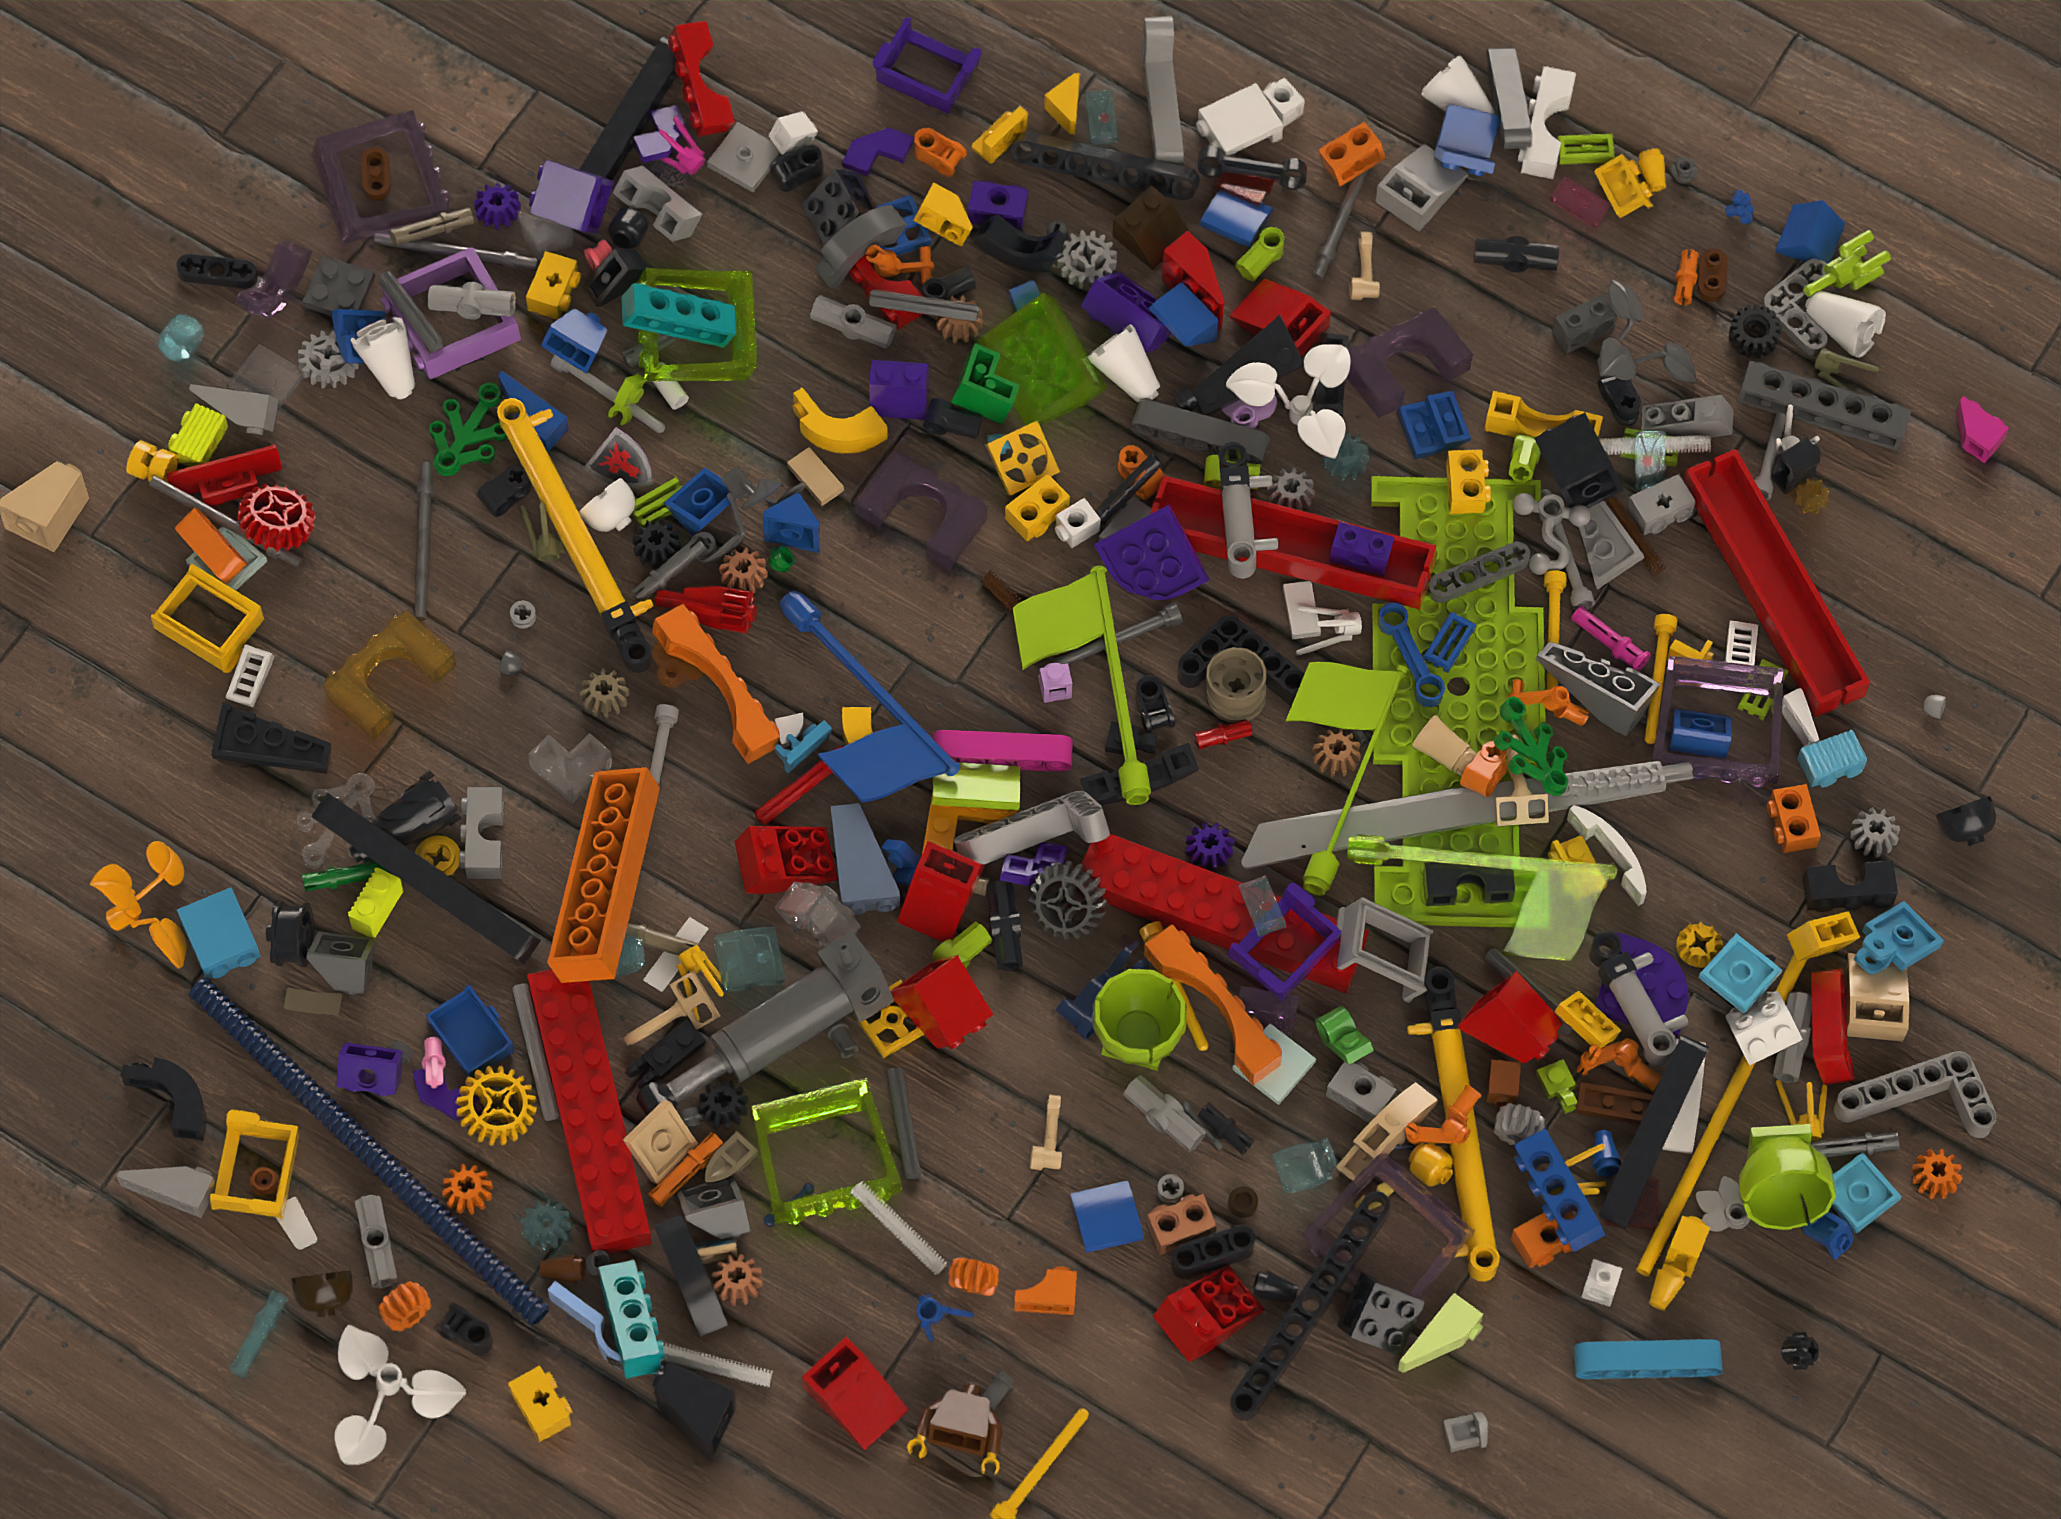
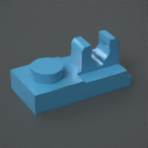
(813, 738)

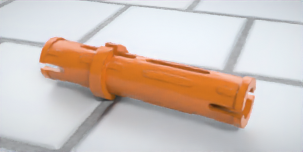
(691, 1164)

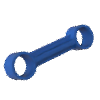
(1411, 654)

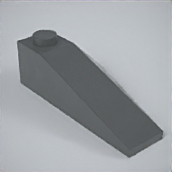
(1609, 693)

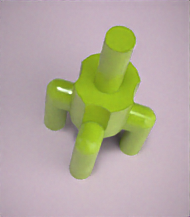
(1849, 266)

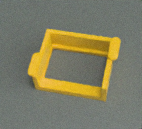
(229, 654)
(249, 1124)

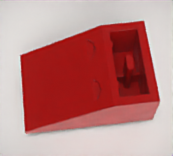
(1190, 263)
(1300, 312)
(780, 855)
(940, 892)
(1207, 1312)
(854, 1393)

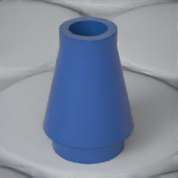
(1607, 1160)

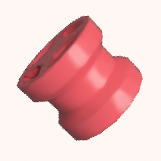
(597, 255)

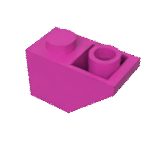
(1979, 430)

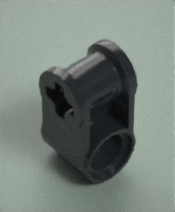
(795, 167)
(1621, 399)
(503, 491)
(1154, 709)
(460, 1326)

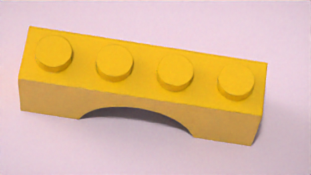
(1511, 416)

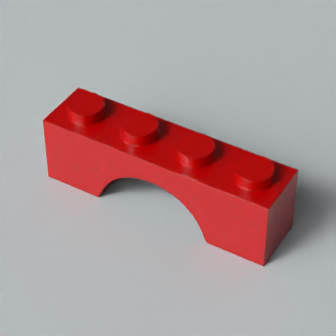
(709, 110)
(867, 277)

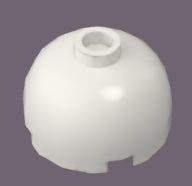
(610, 508)

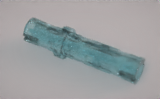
(256, 1337)

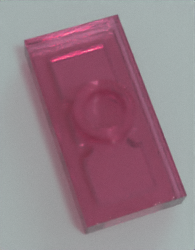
(1580, 202)

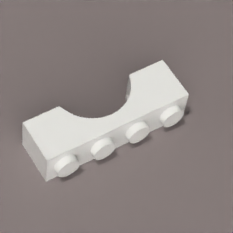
(1553, 96)

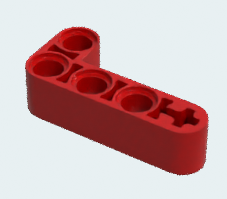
(1830, 1027)

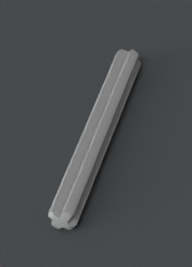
(536, 1052)

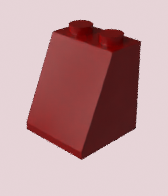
(943, 1002)
(1513, 1020)

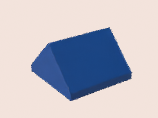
(1811, 232)
(1186, 316)
(699, 501)
(792, 525)
(1700, 733)

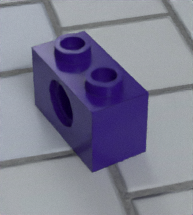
(986, 193)
(1361, 548)
(384, 1062)

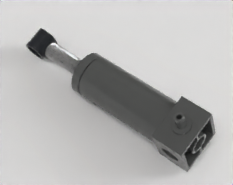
(842, 985)

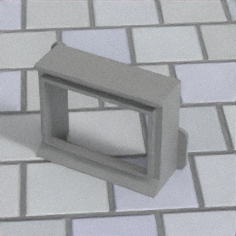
(1352, 923)

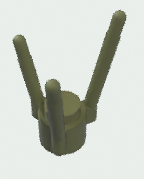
(1830, 362)
(547, 547)

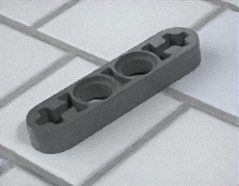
(1477, 569)

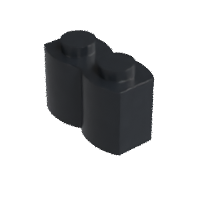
(1796, 465)

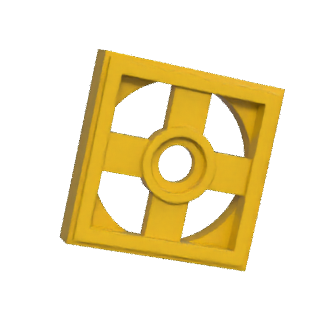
(995, 447)
(905, 1037)

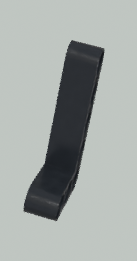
(1243, 638)

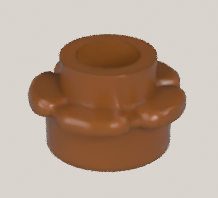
(264, 1174)

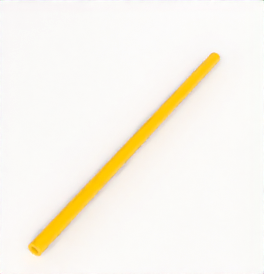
(1709, 1139)

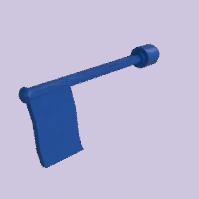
(882, 759)

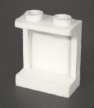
(1239, 121)

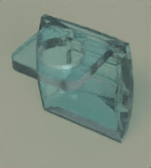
(1304, 1165)

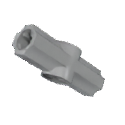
(471, 300)
(868, 327)
(1789, 1060)
(1164, 1113)
(379, 1257)

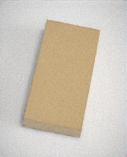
(816, 475)

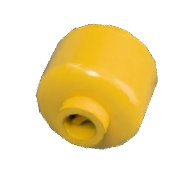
(1431, 1164)

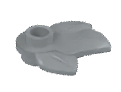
(1720, 1204)

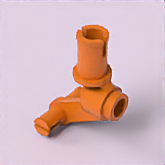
(888, 265)
(1554, 699)
(1624, 1054)
(1453, 1129)

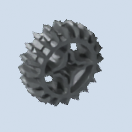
(1064, 919)

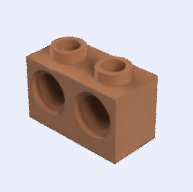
(1184, 1229)

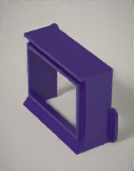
(890, 52)
(1302, 904)

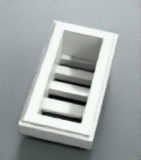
(1750, 656)
(263, 670)
(1799, 717)

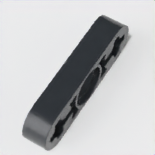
(209, 262)

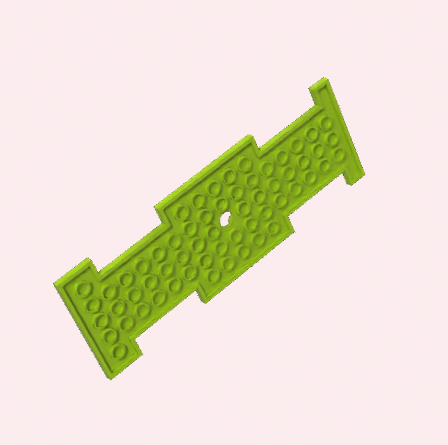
(1495, 655)

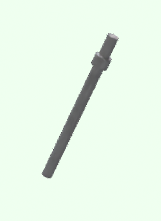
(1327, 253)
(508, 259)
(425, 491)
(219, 518)

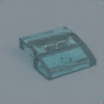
(749, 958)

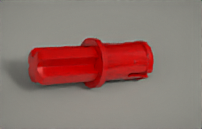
(1222, 734)

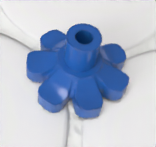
(1741, 207)

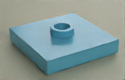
(1740, 973)
(1862, 1193)

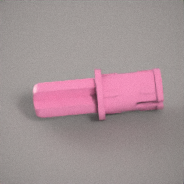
(433, 1061)

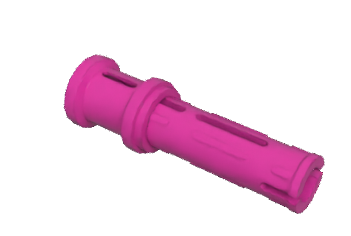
(1621, 646)

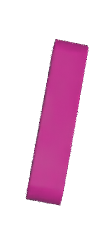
(1025, 750)

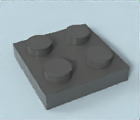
(337, 286)

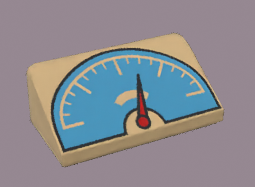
(716, 1249)

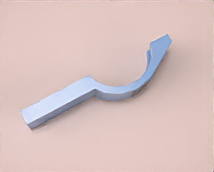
(586, 1316)

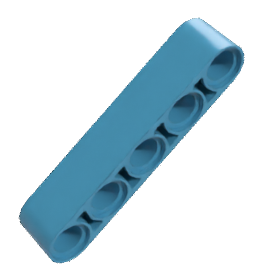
(1648, 1359)

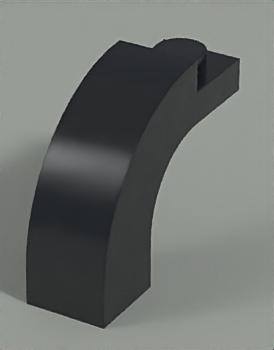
(1018, 248)
(189, 1112)

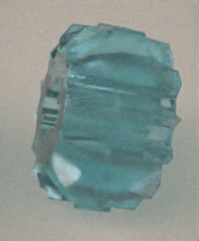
(181, 338)
(1350, 458)
(631, 957)
(536, 1218)

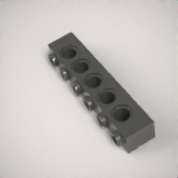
(1832, 417)

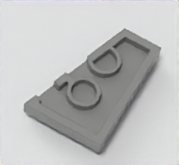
(1608, 545)

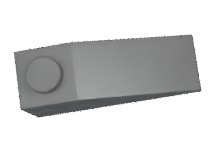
(245, 409)
(173, 1186)

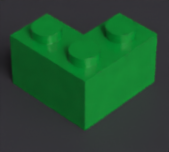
(981, 389)

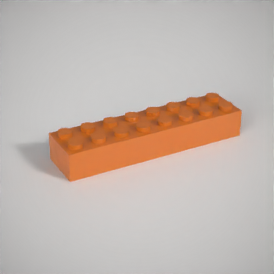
(604, 875)

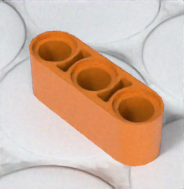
(210, 545)

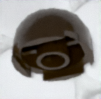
(323, 1291)

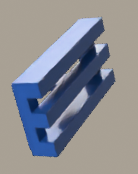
(1438, 660)

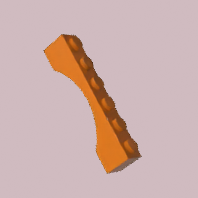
(684, 638)
(1177, 960)

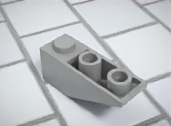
(1690, 417)

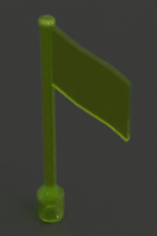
(1553, 909)

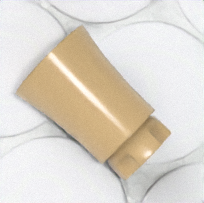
(1444, 746)

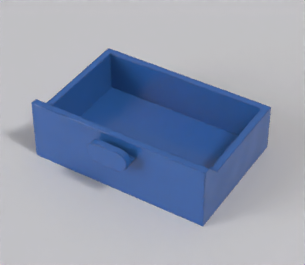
(470, 1032)

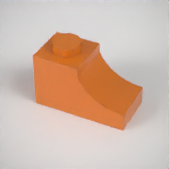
(1052, 1295)

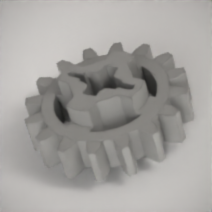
(1098, 253)
(324, 361)

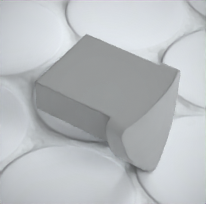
(1466, 1431)

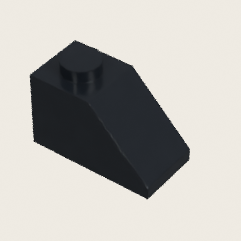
(615, 276)

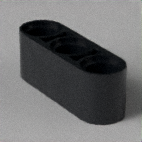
(1223, 1242)

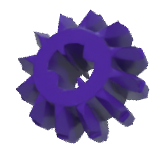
(497, 205)
(1199, 842)

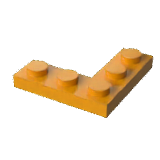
(944, 819)

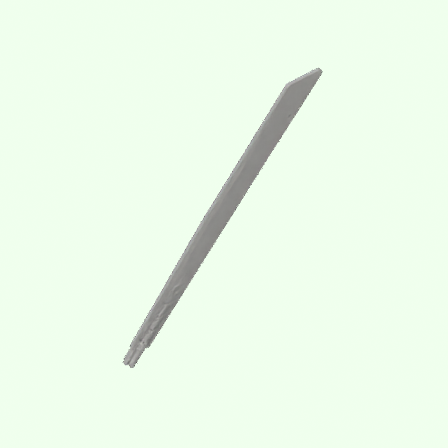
(1449, 810)

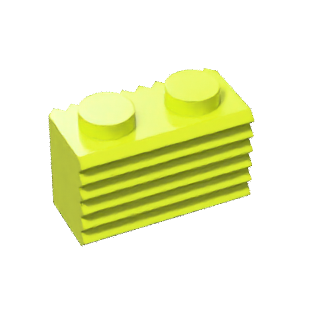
(198, 436)
(375, 903)

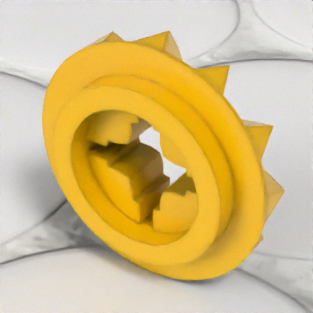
(433, 846)
(1696, 956)

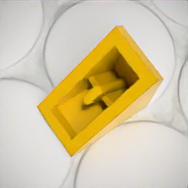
(1063, 102)

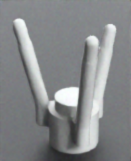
(1788, 440)
(1345, 623)

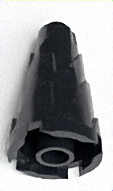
(415, 814)

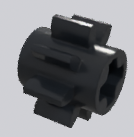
(1800, 1350)

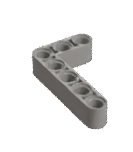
(1161, 89)
(1035, 825)
(1919, 1088)

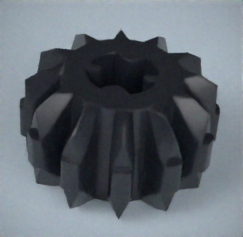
(646, 539)
(712, 1108)

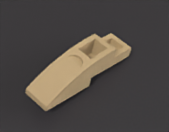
(1387, 1129)

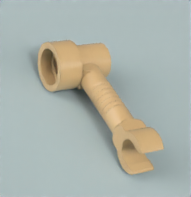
(1364, 286)
(1047, 1156)

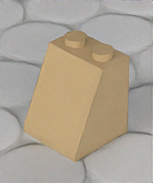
(45, 505)

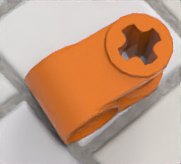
(942, 153)
(1124, 469)
(1485, 770)

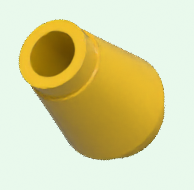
(1653, 169)
(1666, 1286)

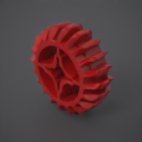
(276, 517)

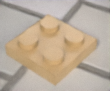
(660, 1141)

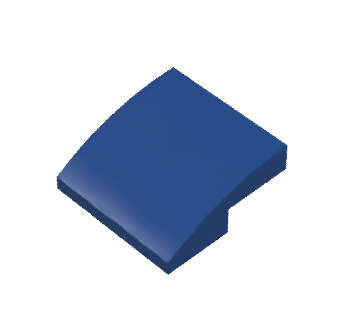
(1235, 218)
(347, 325)
(1433, 425)
(1107, 1216)

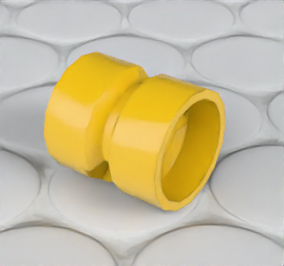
(149, 462)

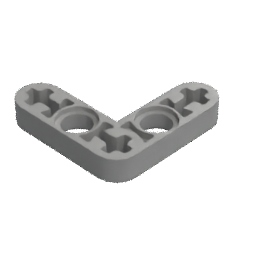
(1790, 309)

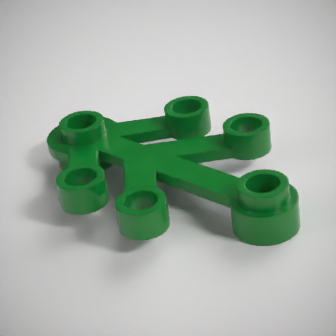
(467, 434)
(1551, 778)

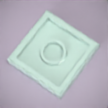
(252, 556)
(1294, 1065)

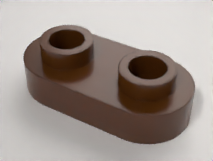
(375, 175)
(1712, 273)

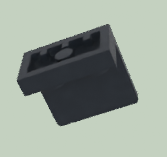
(837, 203)
(1380, 1315)

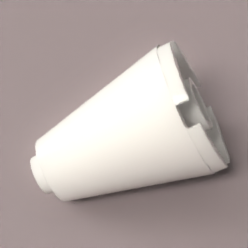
(1457, 87)
(1846, 320)
(387, 355)
(1127, 365)

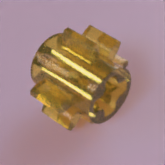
(1809, 503)

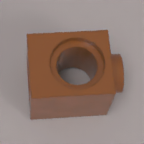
(1503, 1083)

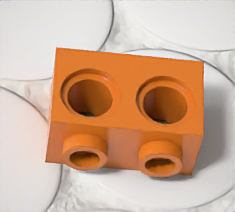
(1352, 154)
(1800, 818)

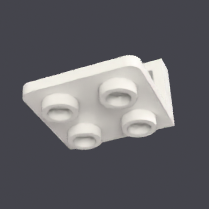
(1764, 1027)

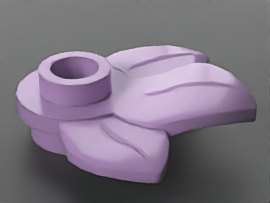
(1241, 410)

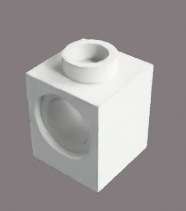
(1288, 110)
(792, 132)
(1081, 513)
(1601, 1282)

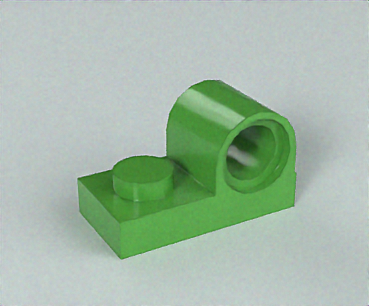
(1341, 1036)

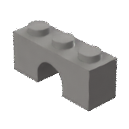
(644, 190)
(482, 809)

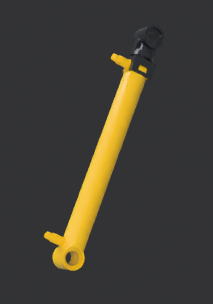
(614, 610)
(1467, 1158)

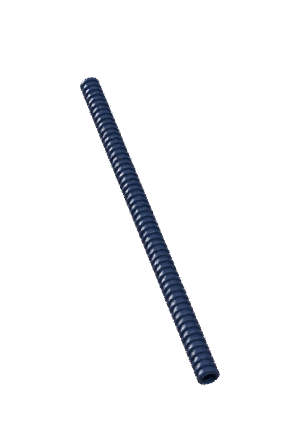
(369, 1151)

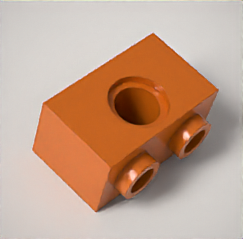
(1531, 1245)

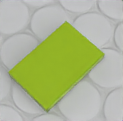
(979, 787)

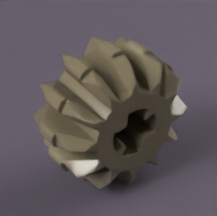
(609, 683)

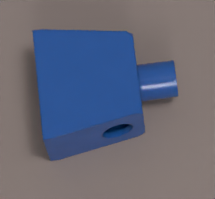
(575, 338)

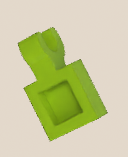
(629, 393)
(1558, 1082)

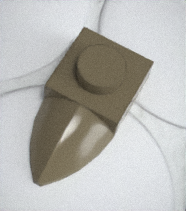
(730, 1158)

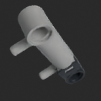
(1238, 510)
(1620, 976)

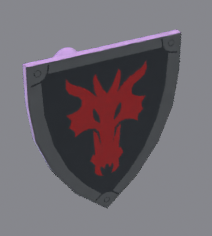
(620, 458)

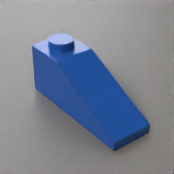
(549, 431)

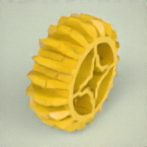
(487, 1096)

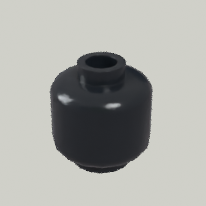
(628, 228)

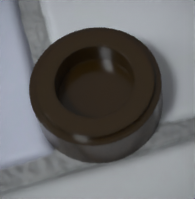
(1243, 1202)

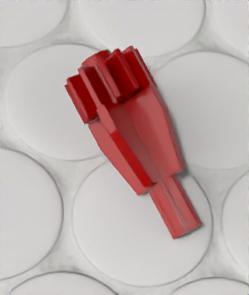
(714, 606)

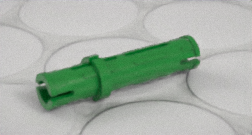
(339, 876)

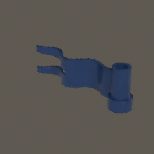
(1080, 1011)

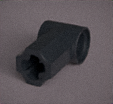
(953, 284)
(945, 418)

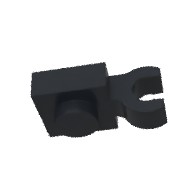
(1144, 742)

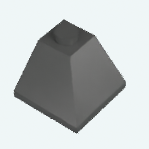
(343, 960)
(716, 1208)

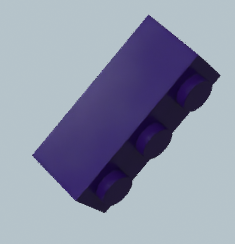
(1122, 302)

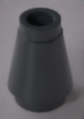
(1273, 1287)

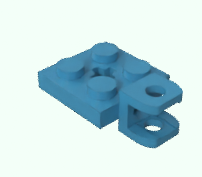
(1886, 946)

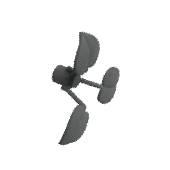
(1616, 359)
(740, 488)

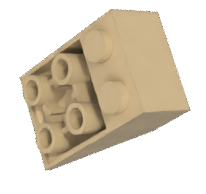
(1877, 1002)

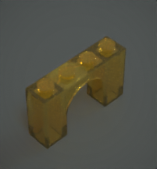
(402, 639)

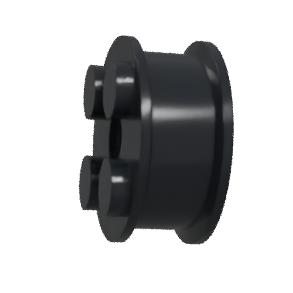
(290, 934)

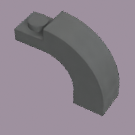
(847, 246)

